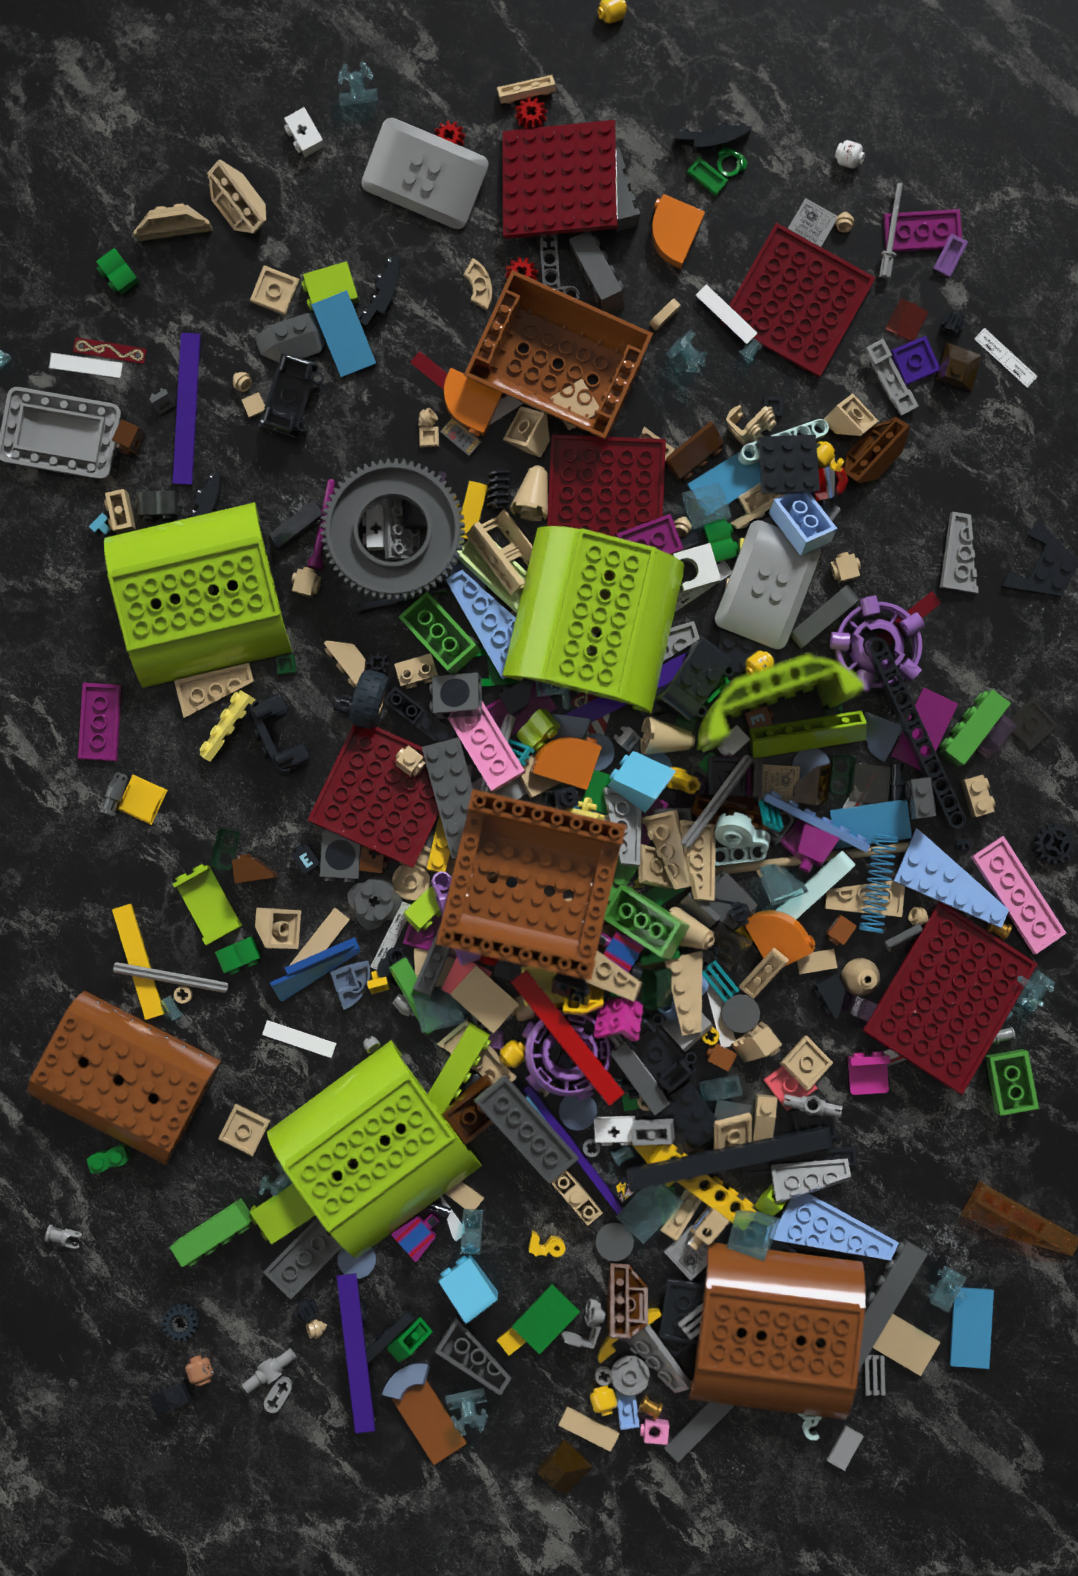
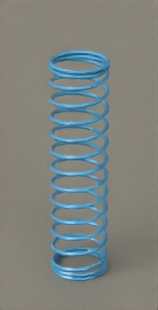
(891, 839)

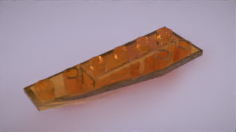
(1012, 1220)

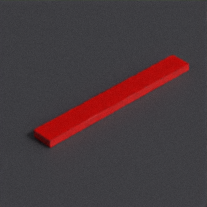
(567, 1037)

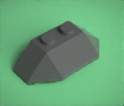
(295, 336)

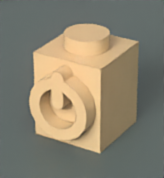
(845, 567)
(306, 582)
(410, 761)

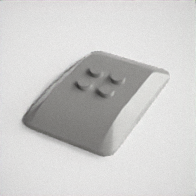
(424, 173)
(58, 432)
(766, 587)

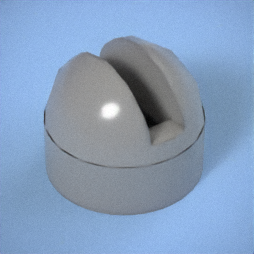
(371, 1044)

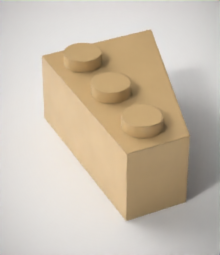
(756, 1043)

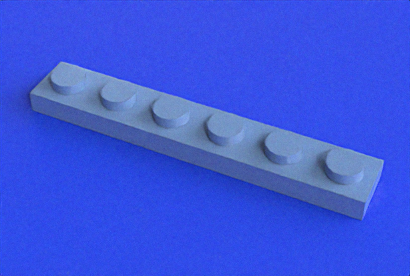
(809, 816)

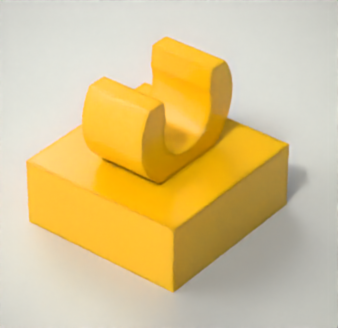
(378, 984)

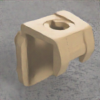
(762, 421)

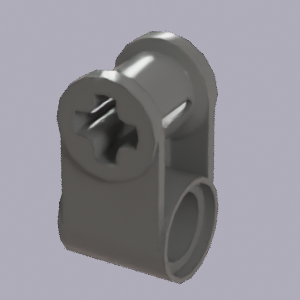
(779, 835)

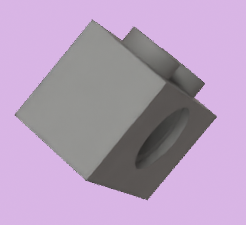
(653, 1132)

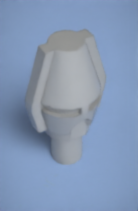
(402, 1005)

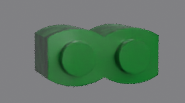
(117, 271)
(719, 537)
(237, 955)
(109, 1158)

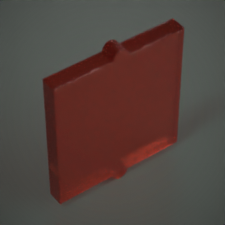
(907, 319)

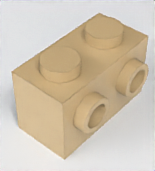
(120, 511)
(416, 671)
(977, 796)

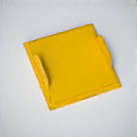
(142, 799)

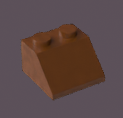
(251, 869)

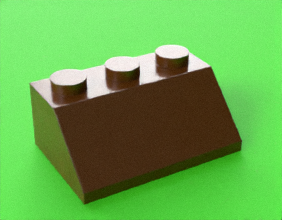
(694, 452)

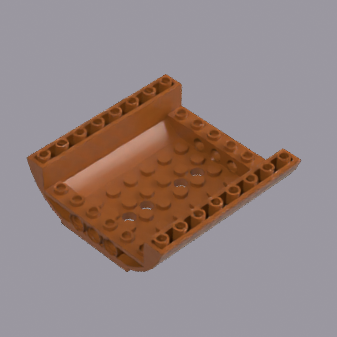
(539, 850)
(786, 1299)

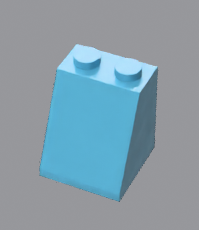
(640, 779)
(468, 1288)

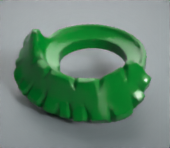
(726, 152)

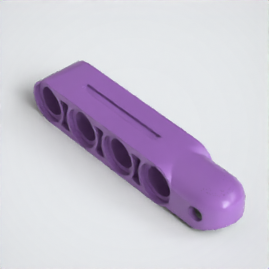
(441, 884)

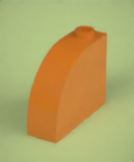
(674, 229)
(470, 402)
(568, 760)
(780, 931)

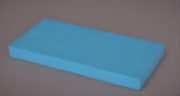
(343, 333)
(732, 477)
(879, 818)
(972, 1329)

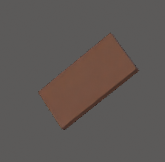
(430, 1422)

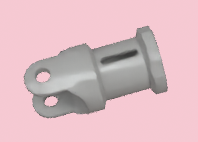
(62, 1236)

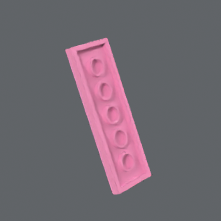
(488, 749)
(1018, 894)

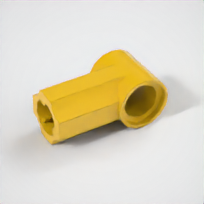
(683, 781)

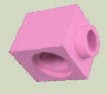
(661, 1437)

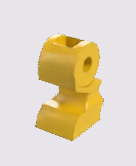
(553, 1245)

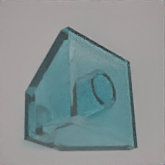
(706, 505)
(780, 883)
(438, 1010)
(753, 1233)

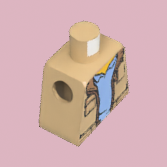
(714, 1224)

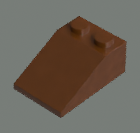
(466, 1115)

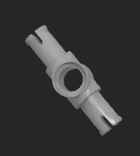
(823, 1108)
(269, 1370)

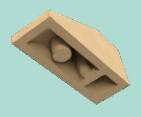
(764, 1116)

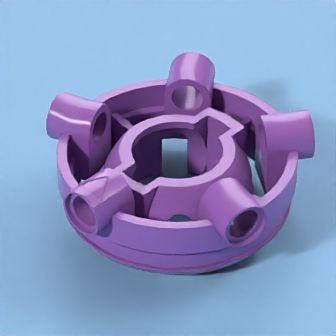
(909, 625)
(539, 1078)

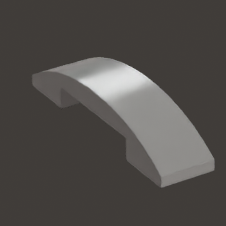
(890, 377)

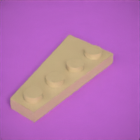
(614, 978)

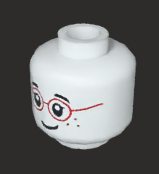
(849, 154)

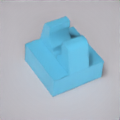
(99, 523)

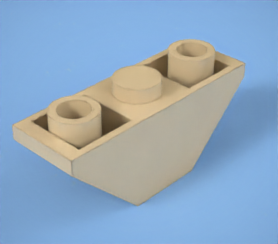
(348, 659)
(577, 1197)

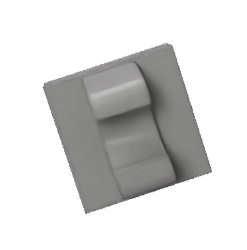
(627, 739)

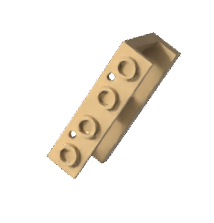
(500, 559)

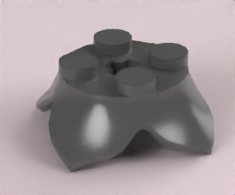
(359, 900)

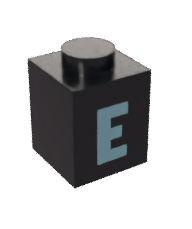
(306, 858)

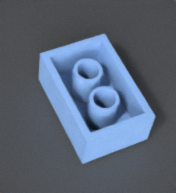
(802, 521)

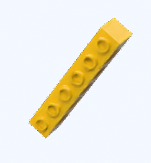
(706, 1194)

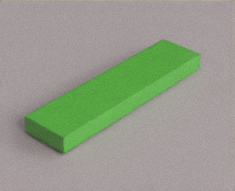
(406, 980)

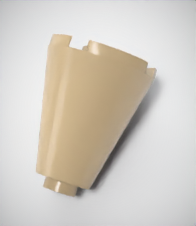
(532, 496)
(664, 737)
(697, 935)
(854, 974)

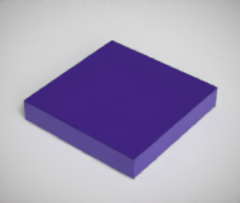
(915, 360)

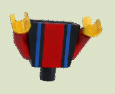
(832, 484)

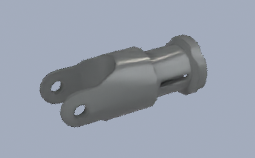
(114, 794)

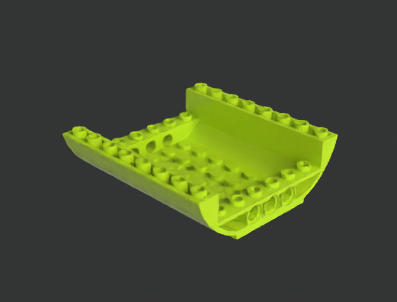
(564, 604)
(203, 629)
(832, 680)
(391, 1179)

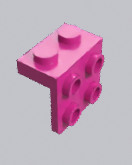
(619, 1016)
(868, 1073)

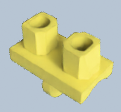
(586, 807)

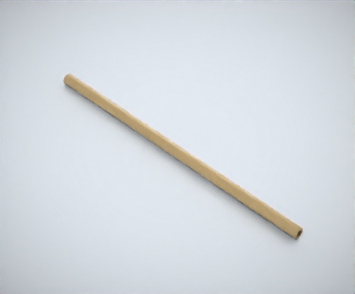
(793, 861)

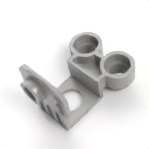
(593, 1316)

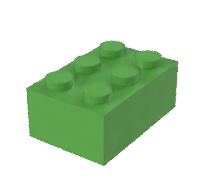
(1011, 1082)

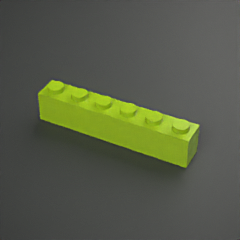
(807, 734)
(458, 1065)

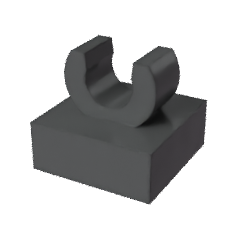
(162, 401)

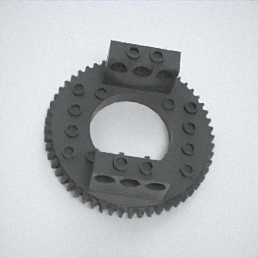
(381, 483)

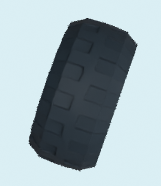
(368, 699)

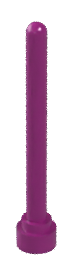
(315, 560)

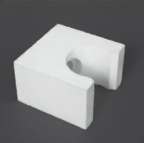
(705, 565)

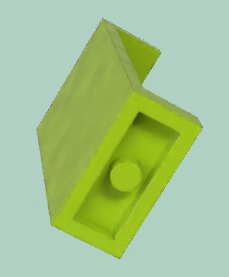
(207, 903)
(281, 1214)

